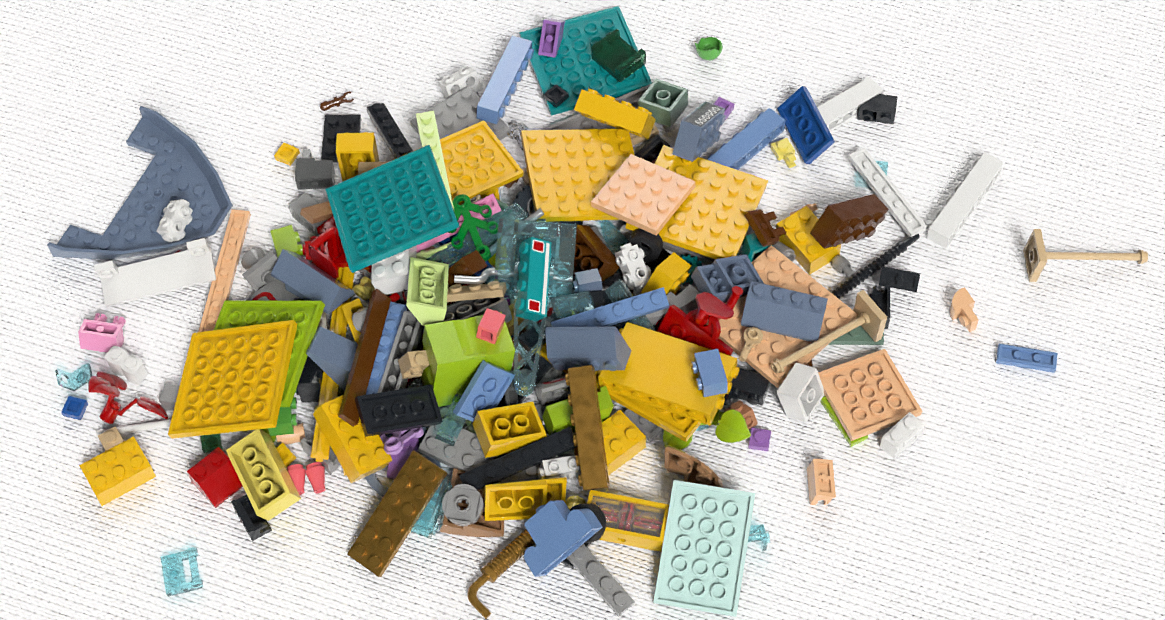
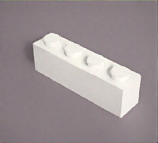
(846, 105)

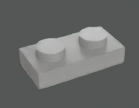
(648, 428)

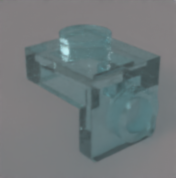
(758, 533)

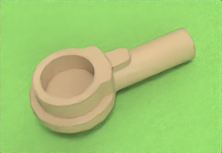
(752, 337)

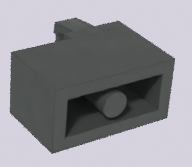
(312, 173)

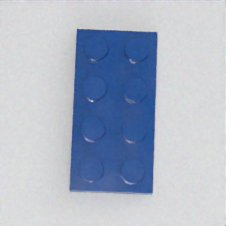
(806, 125)

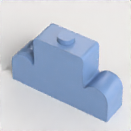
(557, 535)

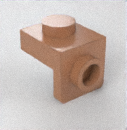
(746, 411)

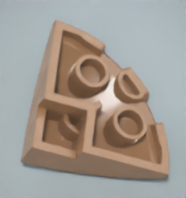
(690, 467)
(480, 528)

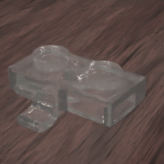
(515, 132)

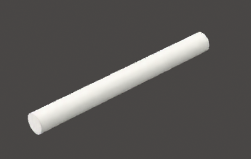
(139, 427)

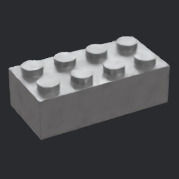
(470, 308)

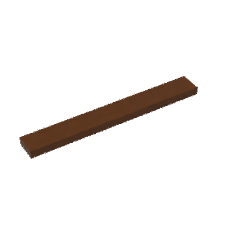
(364, 356)

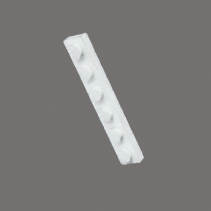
(887, 192)

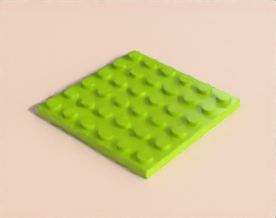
(306, 315)

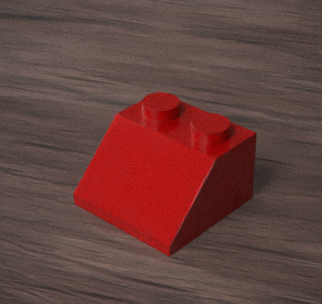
(215, 477)

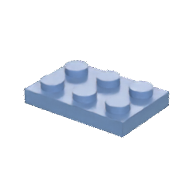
(483, 390)

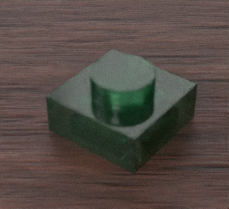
(211, 442)

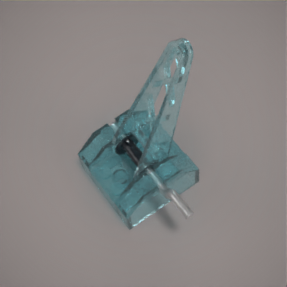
(509, 238)

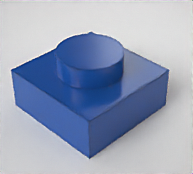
(74, 408)

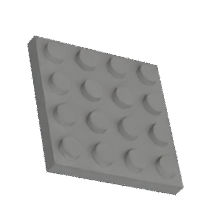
(459, 113)

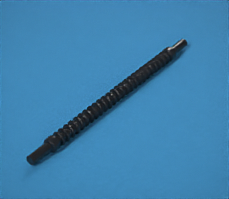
(899, 247)

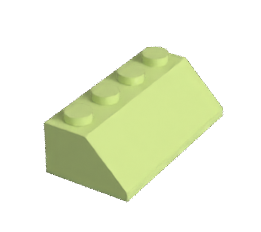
(427, 290)

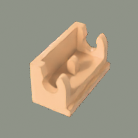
(821, 481)

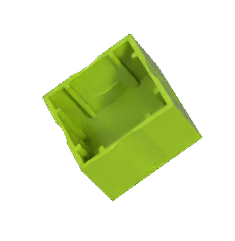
(457, 354)

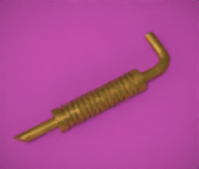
(498, 566)

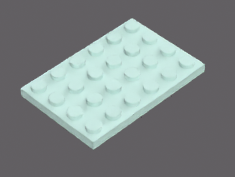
(704, 548)

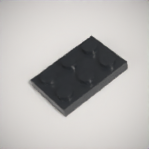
(337, 124)

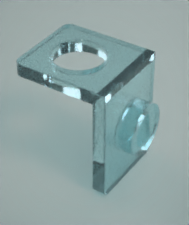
(75, 379)

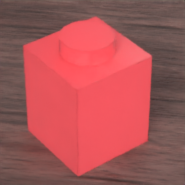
(490, 326)

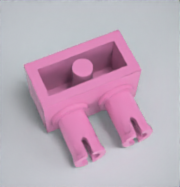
(101, 335)

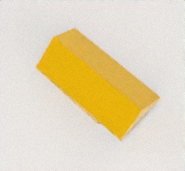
(521, 499)

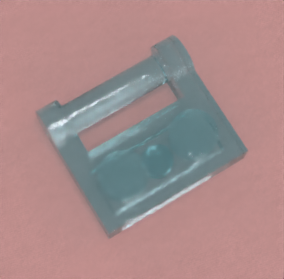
(174, 572)

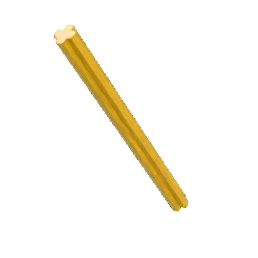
(329, 389)

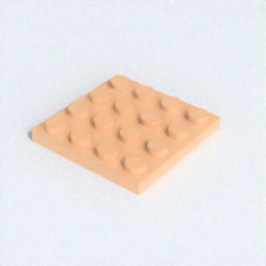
(643, 194)
(868, 394)

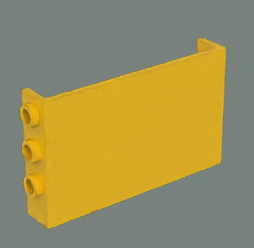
(663, 376)

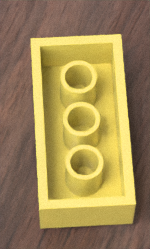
(263, 474)

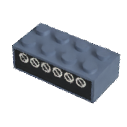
(699, 131)

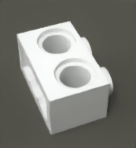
(459, 81)

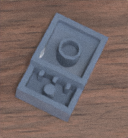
(724, 275)

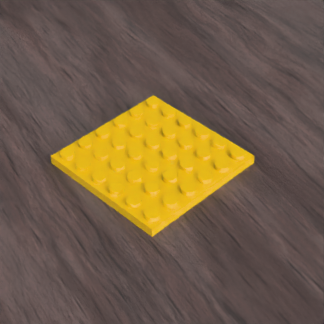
(572, 168)
(713, 213)
(233, 380)

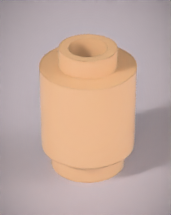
(299, 434)

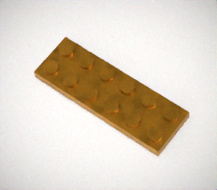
(397, 513)

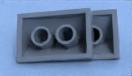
(309, 281)

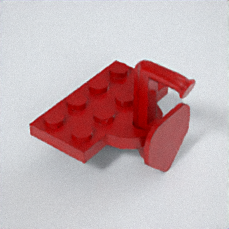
(334, 252)
(694, 327)

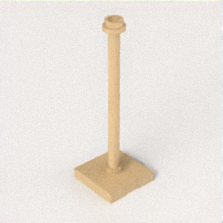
(1037, 257)
(869, 317)

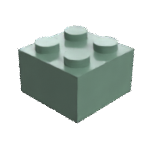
(664, 101)

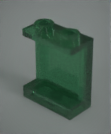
(617, 56)

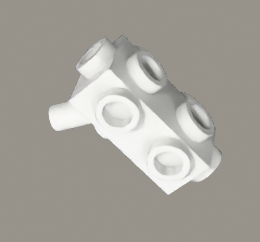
(175, 219)
(632, 266)
(559, 468)

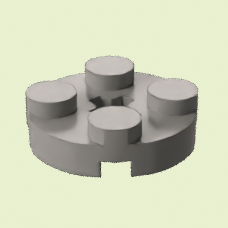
(470, 514)

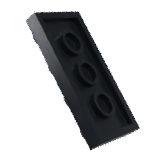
(398, 410)

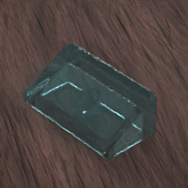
(572, 304)

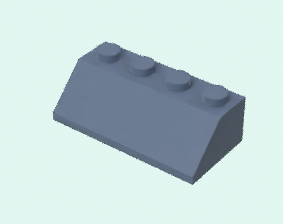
(784, 311)
(586, 346)

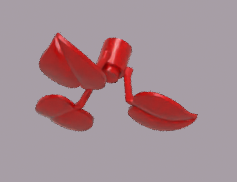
(108, 385)

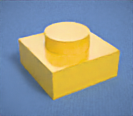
(286, 154)
(285, 454)

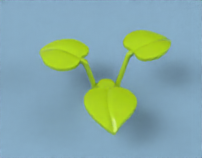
(730, 429)

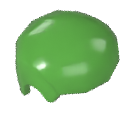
(709, 48)

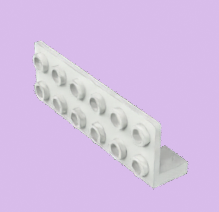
(157, 274)

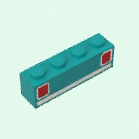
(533, 279)

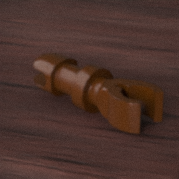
(326, 105)

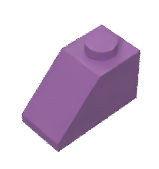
(551, 37)
(399, 459)

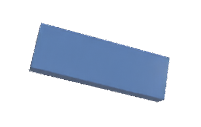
(1026, 358)

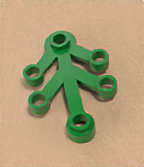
(470, 223)

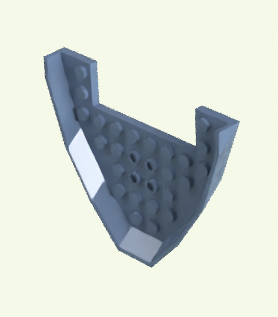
(174, 173)

